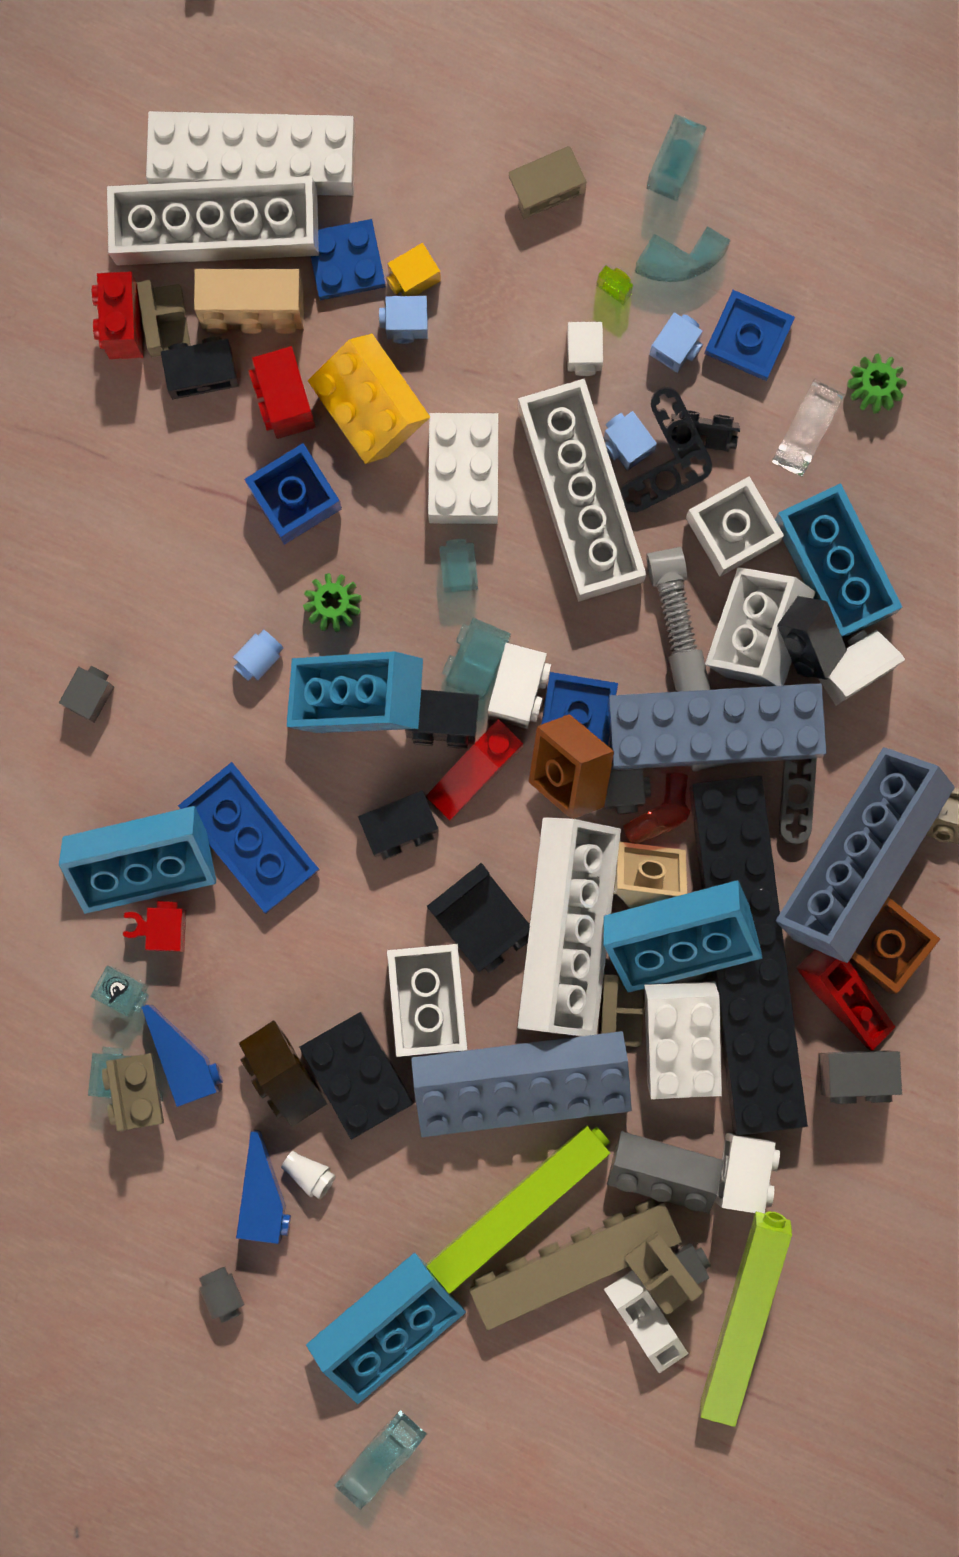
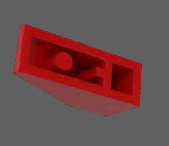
(474, 770)
(847, 997)

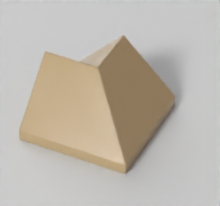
(649, 874)

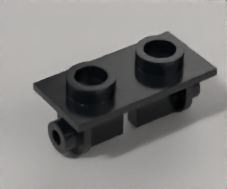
(718, 430)

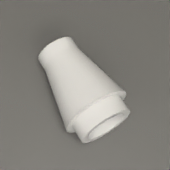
(308, 1174)

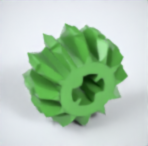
(878, 372)
(334, 591)

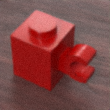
(163, 927)

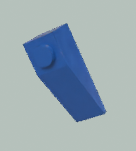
(185, 1065)
(262, 1202)

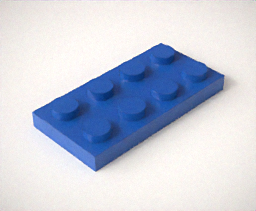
(250, 838)

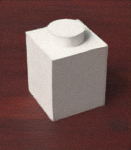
(584, 348)

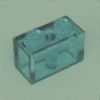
(676, 157)
(477, 658)

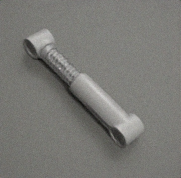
(688, 668)

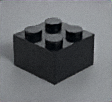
(446, 718)

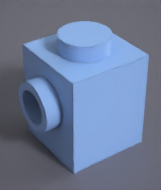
(404, 318)
(677, 342)
(628, 440)

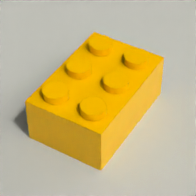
(368, 398)

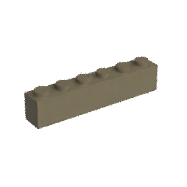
(570, 1266)

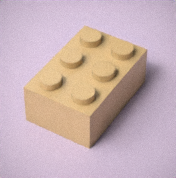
(249, 300)

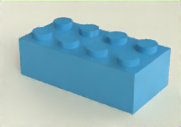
(838, 560)
(355, 692)

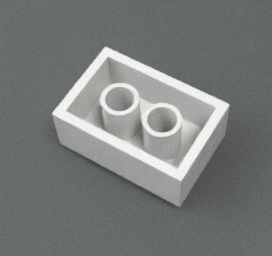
(463, 468)
(747, 635)
(427, 1000)
(683, 1040)

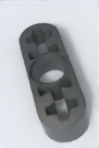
(803, 820)

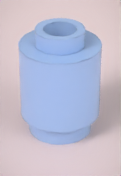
(257, 655)

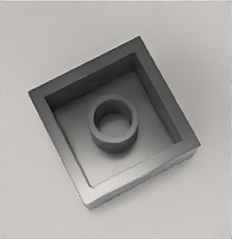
(860, 1074)

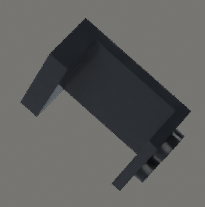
(480, 919)

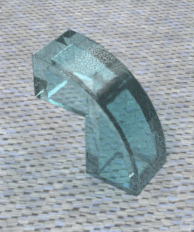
(670, 264)
(380, 1459)

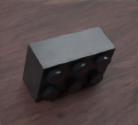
(356, 1075)

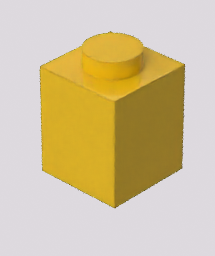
(413, 272)

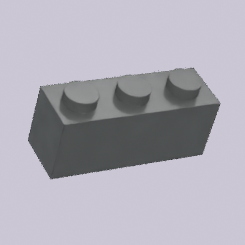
(665, 1172)

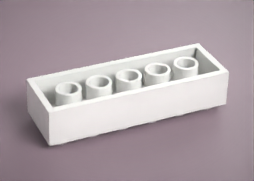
(251, 147)
(213, 220)
(581, 490)
(568, 927)

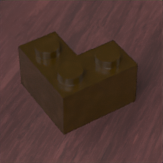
(280, 1074)

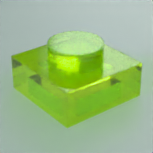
(615, 283)

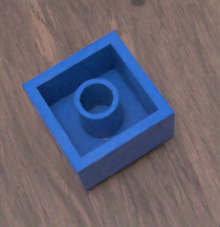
(293, 493)

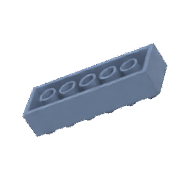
(716, 726)
(865, 854)
(522, 1084)

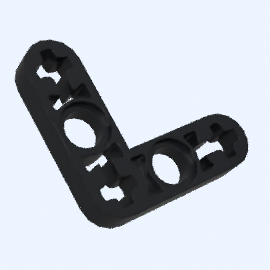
(682, 454)

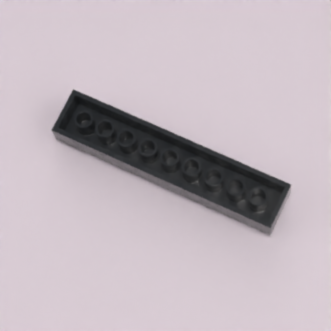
(754, 995)

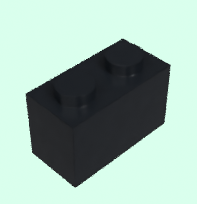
(199, 367)
(812, 637)
(398, 825)

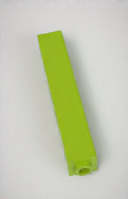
(519, 1207)
(746, 1317)

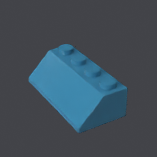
(137, 860)
(682, 936)
(384, 1329)

